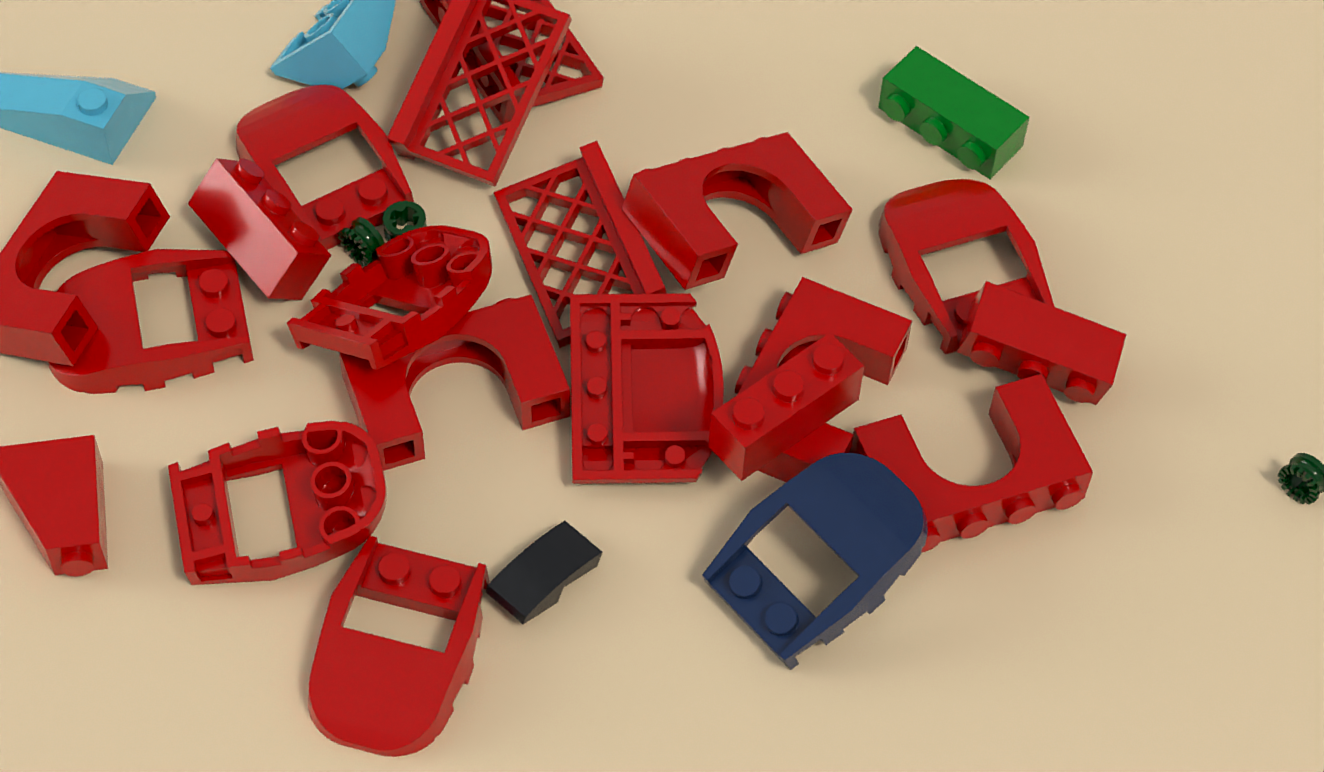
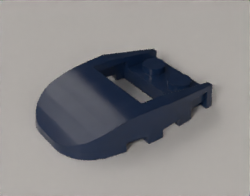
(859, 515)

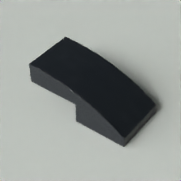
(542, 570)

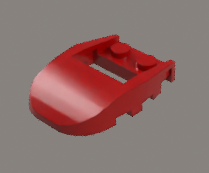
(304, 121)
(944, 217)
(422, 271)
(116, 349)
(331, 488)
(386, 691)

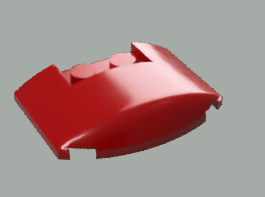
(641, 388)

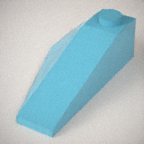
(340, 45)
(74, 111)

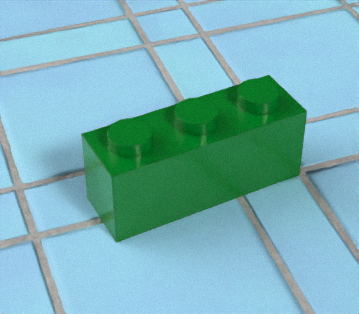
(953, 112)

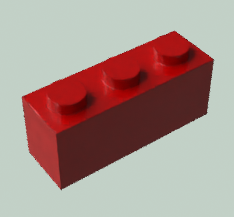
(259, 229)
(1038, 338)
(785, 406)

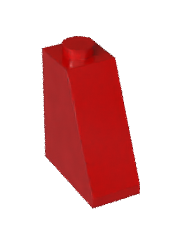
(59, 500)

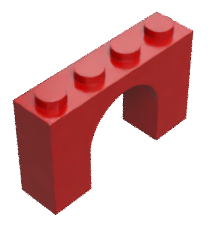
(768, 173)
(67, 218)
(808, 314)
(499, 337)
(1044, 456)

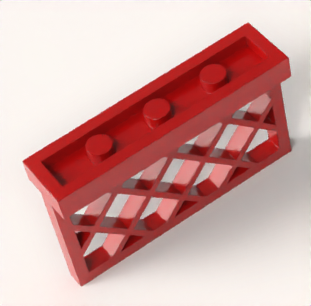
(440, 75)
(556, 86)
(606, 205)

